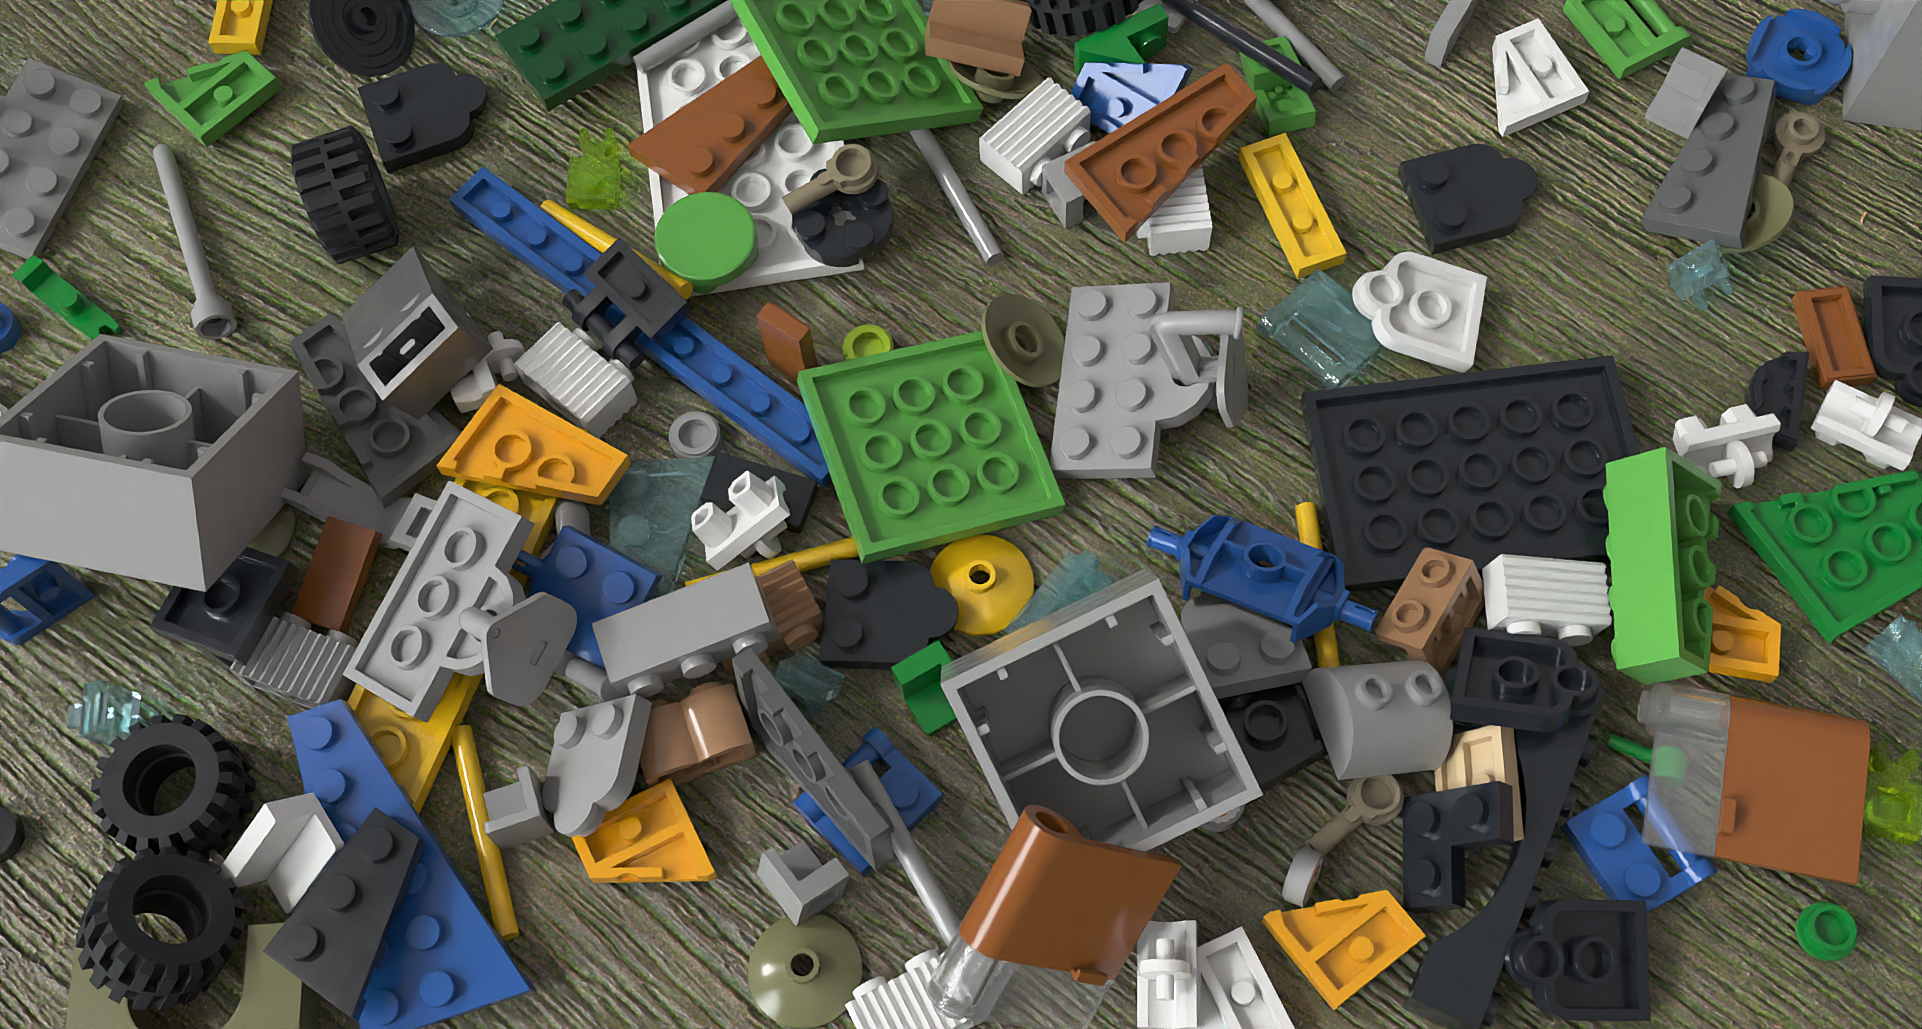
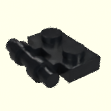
(638, 292)

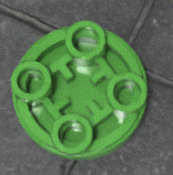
(706, 240)

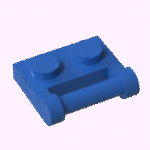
(42, 587)
(906, 786)
(1618, 859)

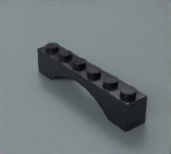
(1461, 970)

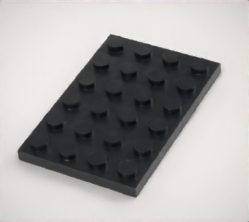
(1468, 466)

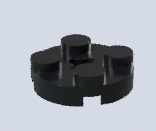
(856, 238)

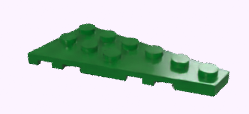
(1842, 548)

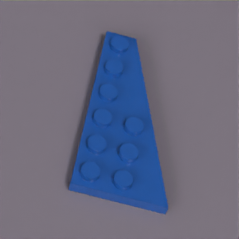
(440, 945)

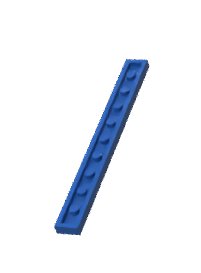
(684, 352)

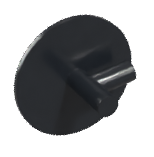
(363, 34)

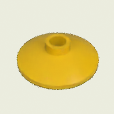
(987, 606)

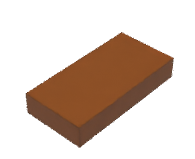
(1833, 337)
(786, 341)
(337, 574)

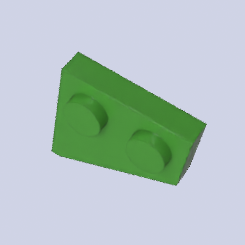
(216, 95)

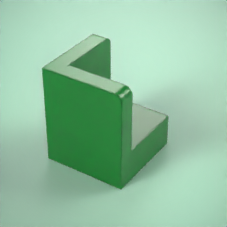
(919, 686)

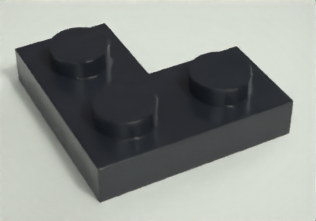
(1437, 834)

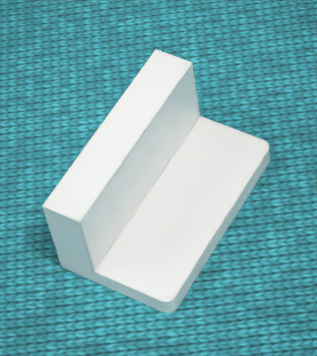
(287, 847)

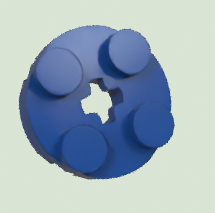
(1822, 47)

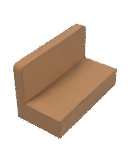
(979, 33)

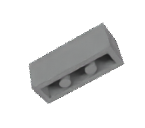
(685, 632)

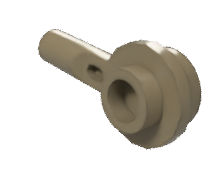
(1795, 138)
(849, 171)
(1370, 801)

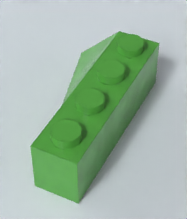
(1660, 564)

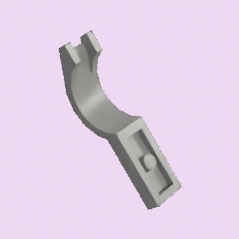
(344, 497)

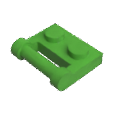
(1622, 36)

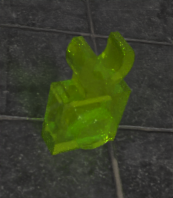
(596, 176)
(1891, 802)

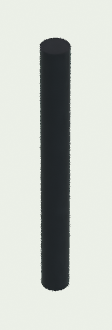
(1247, 44)

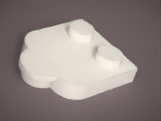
(1424, 309)

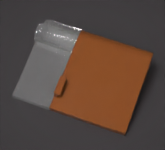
(1755, 782)
(1049, 927)

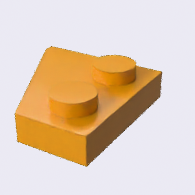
(1742, 639)
(646, 842)
(1345, 941)

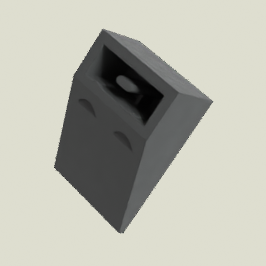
(413, 336)

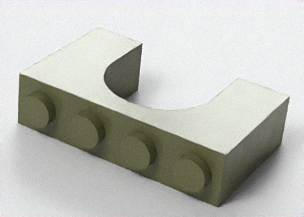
(269, 997)

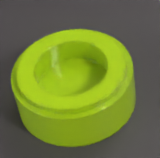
(866, 341)

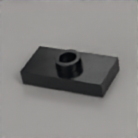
(798, 494)

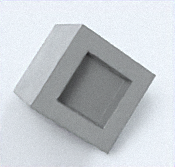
(1685, 92)
(1061, 192)
(517, 812)
(801, 881)

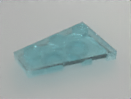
(654, 513)

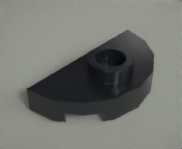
(1780, 390)

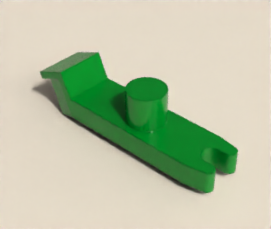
(65, 299)

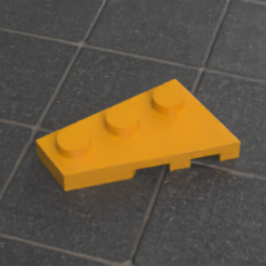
(533, 451)

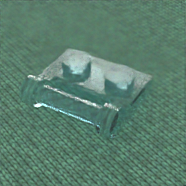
(1333, 319)

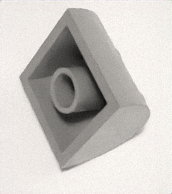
(1381, 717)

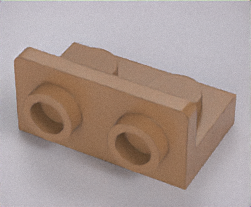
(1434, 608)

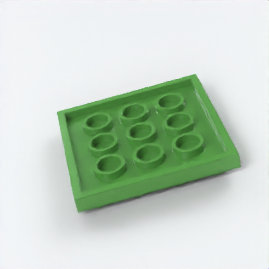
(856, 66)
(928, 446)

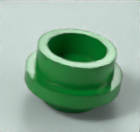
(1826, 931)

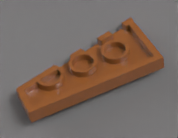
(716, 131)
(1153, 154)

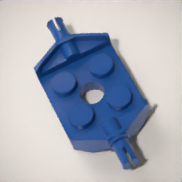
(1299, 590)

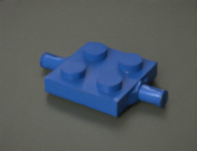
(591, 580)

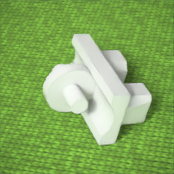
(477, 386)
(1868, 425)
(1730, 449)
(748, 525)
(1167, 976)

